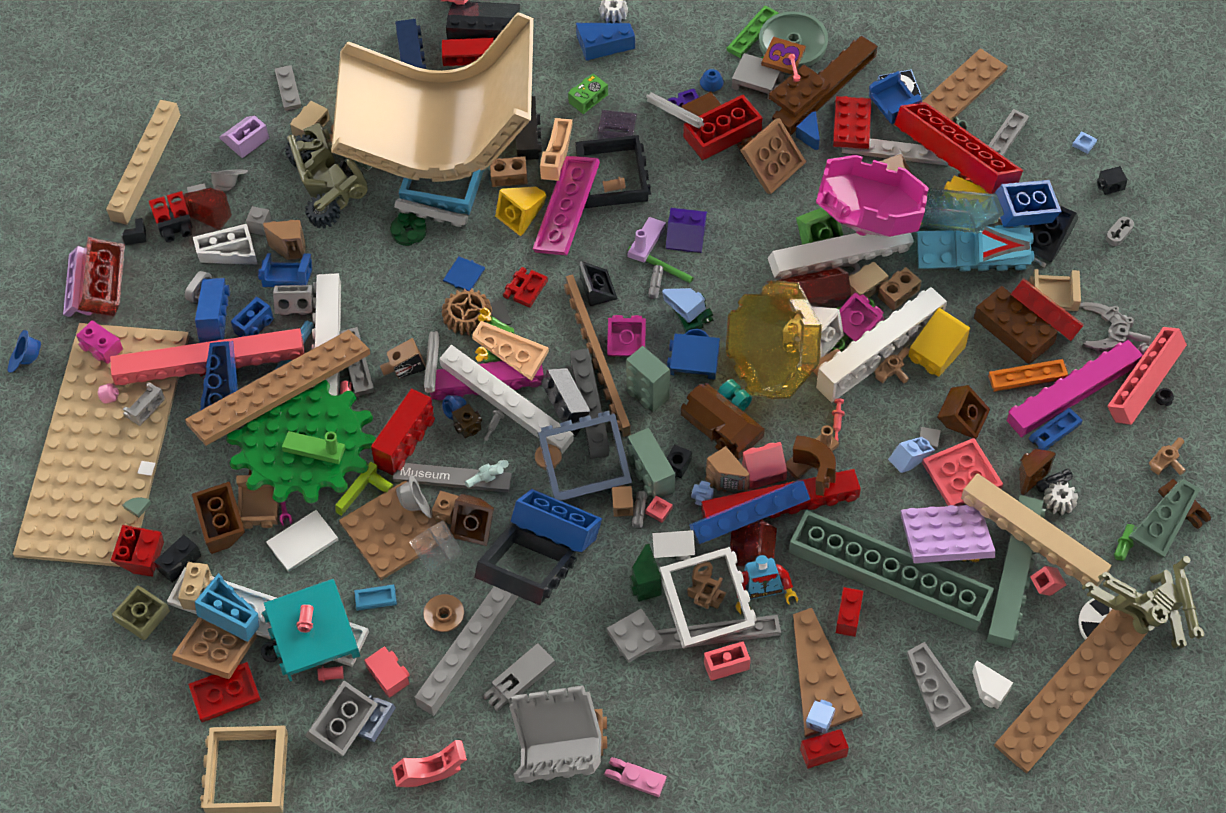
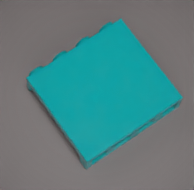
(327, 639)

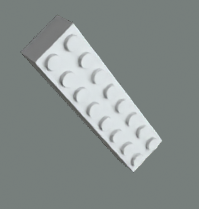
(875, 346)

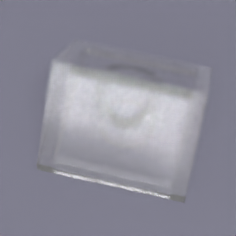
(436, 547)

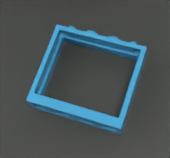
(443, 202)

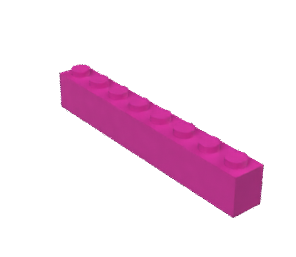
(1073, 388)

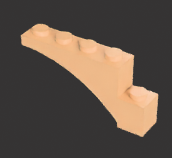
(557, 149)

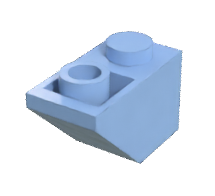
(910, 454)

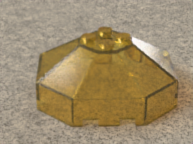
(764, 342)

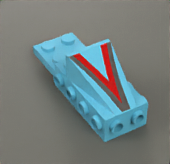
(965, 251)

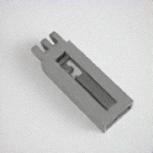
(525, 670)

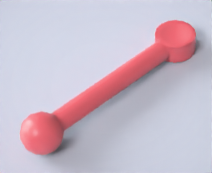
(796, 77)

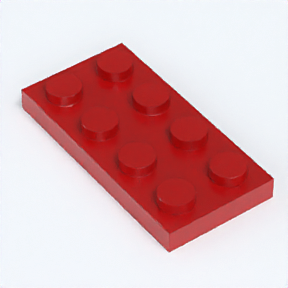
(852, 122)

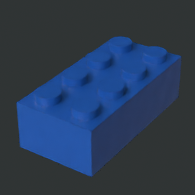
(556, 520)

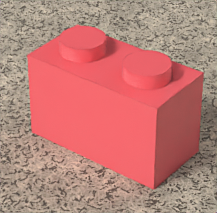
(726, 661)
(387, 671)

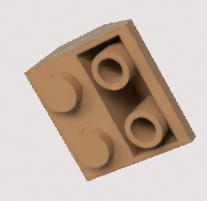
(286, 238)

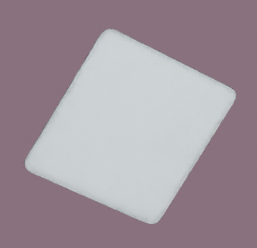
(146, 468)

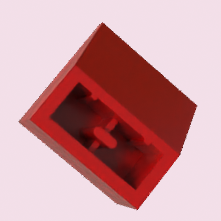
(137, 550)

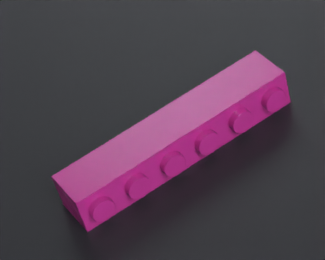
(447, 384)

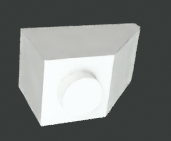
(990, 685)

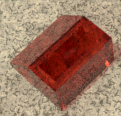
(753, 541)

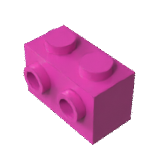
(99, 342)

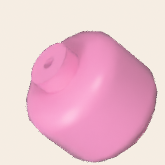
(108, 393)

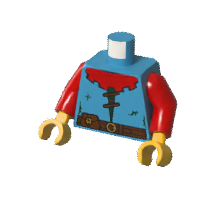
(766, 579)

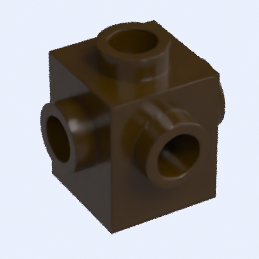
(466, 421)

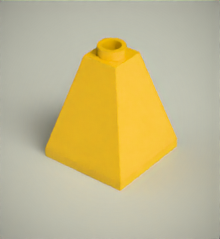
(519, 207)

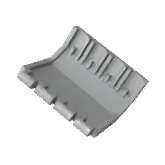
(556, 734)

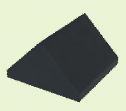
(596, 284)

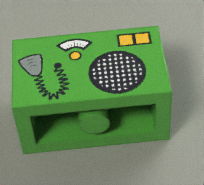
(588, 93)

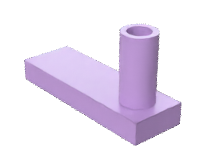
(646, 239)

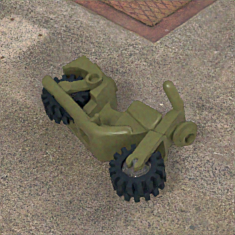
(313, 160)

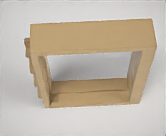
(245, 733)

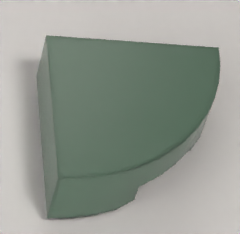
(137, 506)

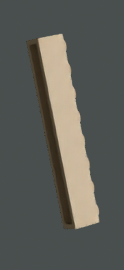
(143, 162)
(1034, 531)

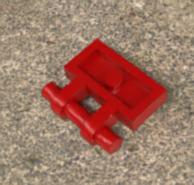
(530, 288)

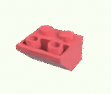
(765, 465)

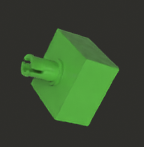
(818, 226)

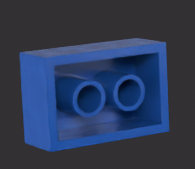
(1028, 203)

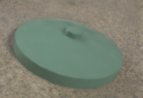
(796, 28)

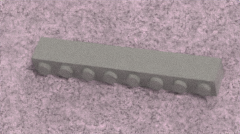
(464, 650)

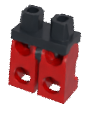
(174, 221)

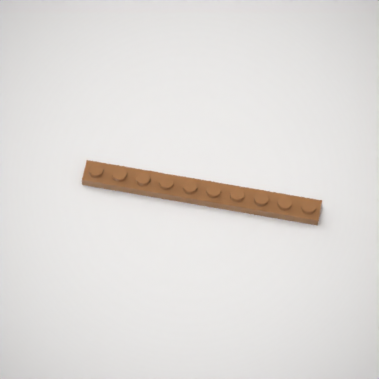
(598, 360)

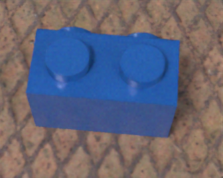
(252, 318)

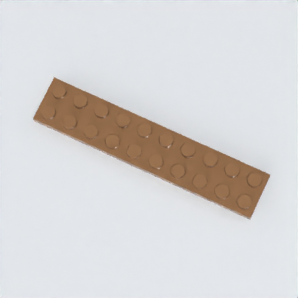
(277, 387)
(1069, 690)

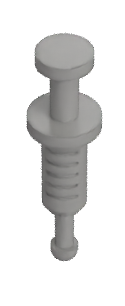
(494, 422)

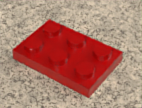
(220, 695)

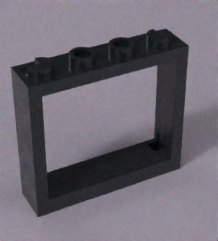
(615, 145)
(515, 584)

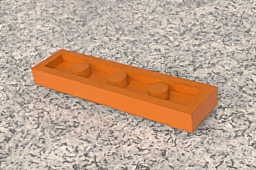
(1027, 375)

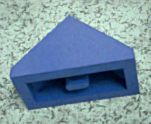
(808, 131)

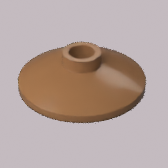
(443, 605)

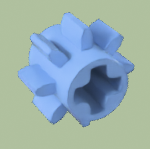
(702, 492)

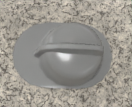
(225, 179)
(412, 497)

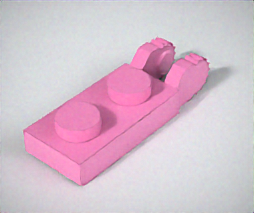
(637, 777)

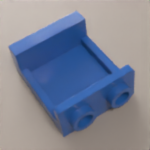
(891, 94)
(285, 274)
(694, 355)

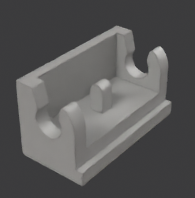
(145, 404)

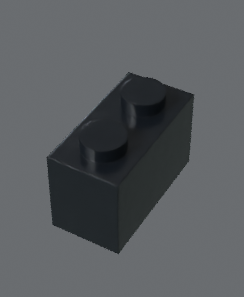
(176, 558)

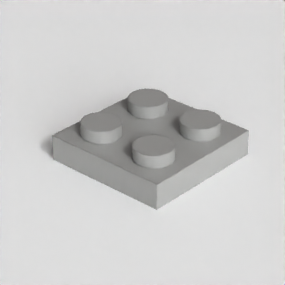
(634, 635)

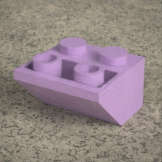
(246, 136)

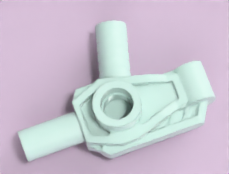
(487, 473)

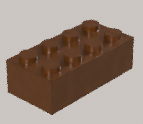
(1015, 325)

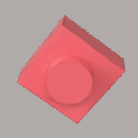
(659, 509)

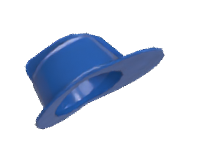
(25, 352)

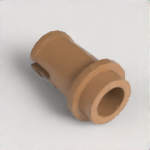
(615, 184)

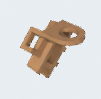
(700, 582)

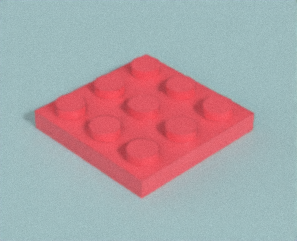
(956, 467)

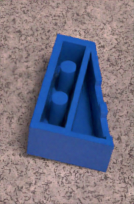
(604, 38)

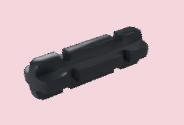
(1043, 484)

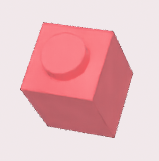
(1048, 580)

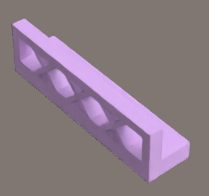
(73, 283)

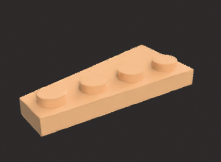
(513, 349)

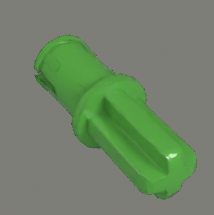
(1125, 543)

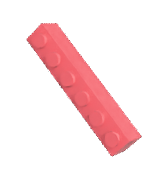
(1147, 375)

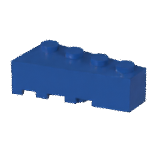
(212, 310)
(220, 373)

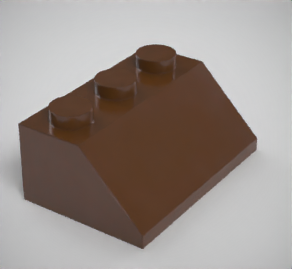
(218, 517)

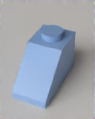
(685, 302)
(820, 716)

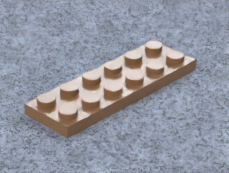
(966, 84)

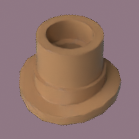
(555, 453)

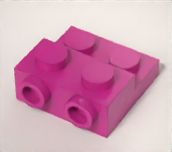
(859, 316)
(625, 335)

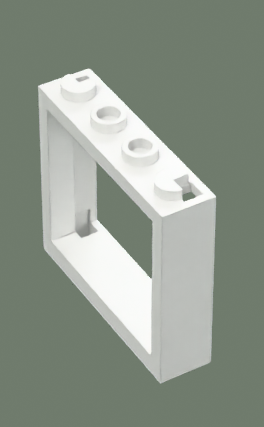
(675, 607)

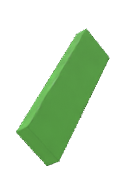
(750, 33)

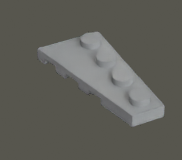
(938, 690)

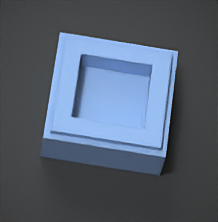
(1084, 142)

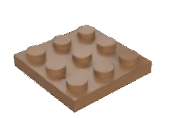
(773, 156)
(212, 649)

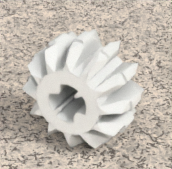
(613, 10)
(1060, 498)

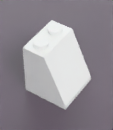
(831, 328)

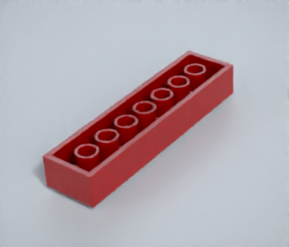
(957, 146)

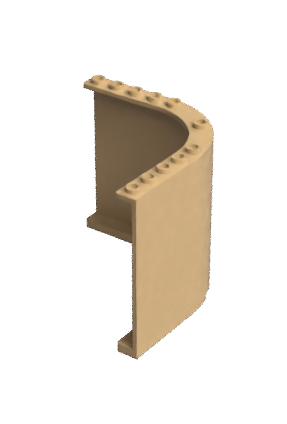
(432, 119)

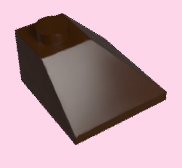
(1034, 468)
(471, 519)

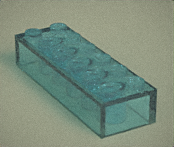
(961, 210)

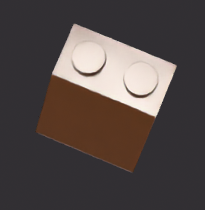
(964, 411)

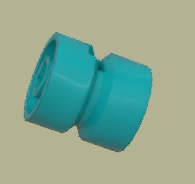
(734, 394)

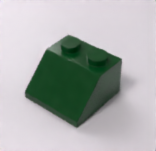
(645, 576)

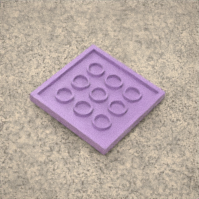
(947, 534)

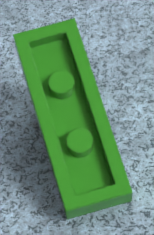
(308, 446)

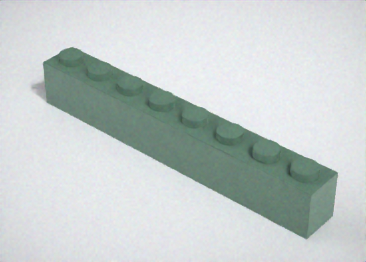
(1012, 585)

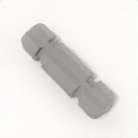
(655, 282)
(639, 509)

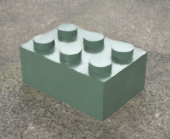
(647, 379)
(650, 464)

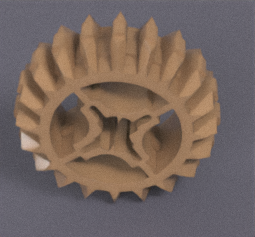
(463, 307)

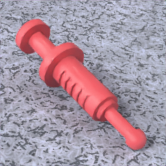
(838, 413)

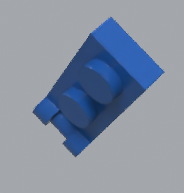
(1056, 429)

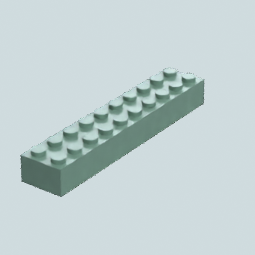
(890, 570)

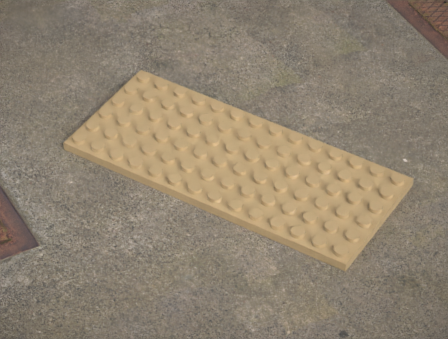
(95, 457)

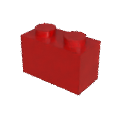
(849, 611)
(824, 748)

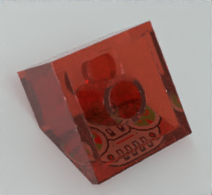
(208, 207)

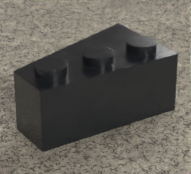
(527, 139)

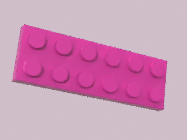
(566, 205)

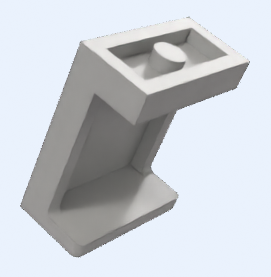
(755, 76)

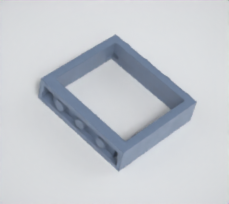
(592, 487)

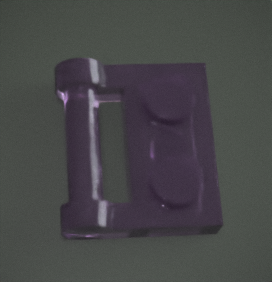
(616, 121)

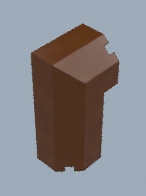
(721, 420)

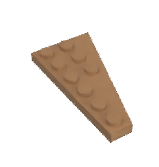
(820, 672)

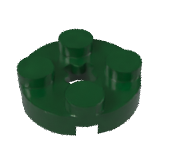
(404, 221)

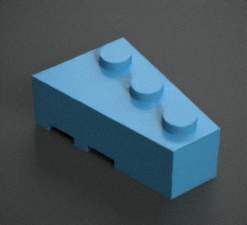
(226, 609)

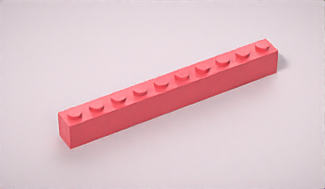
(193, 358)

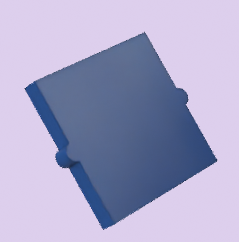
(464, 274)

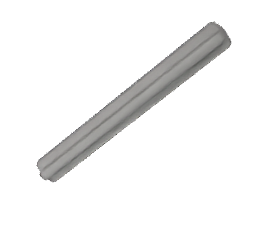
(675, 110)
(431, 362)

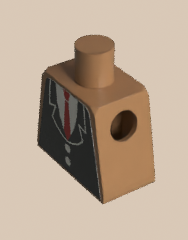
(404, 360)

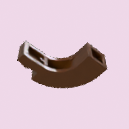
(818, 455)

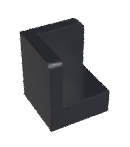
(135, 235)

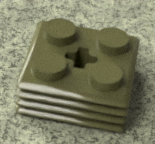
(141, 601)

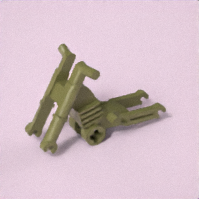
(1153, 606)

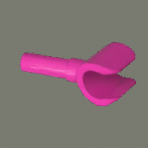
(285, 514)

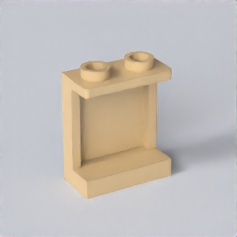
(1061, 289)

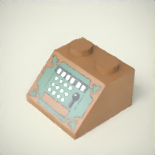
(726, 472)

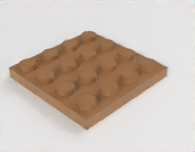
(384, 531)

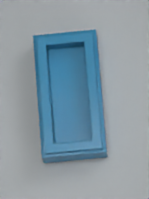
(375, 597)

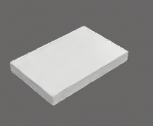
(302, 541)

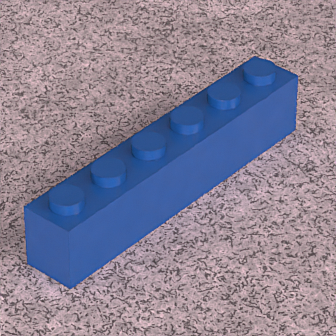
(749, 512)

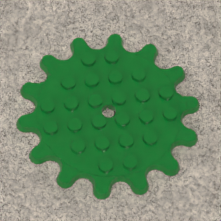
(308, 414)

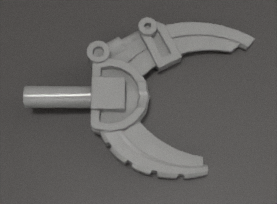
(1118, 330)

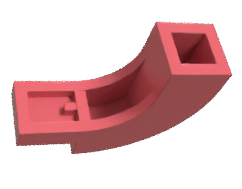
(421, 771)

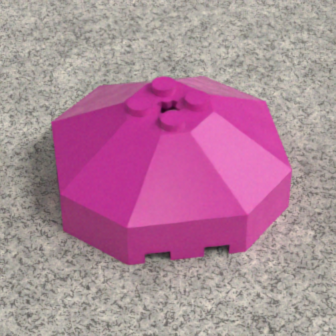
(872, 197)

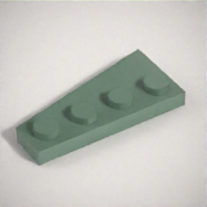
(1164, 521)

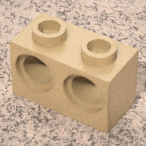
(195, 581)

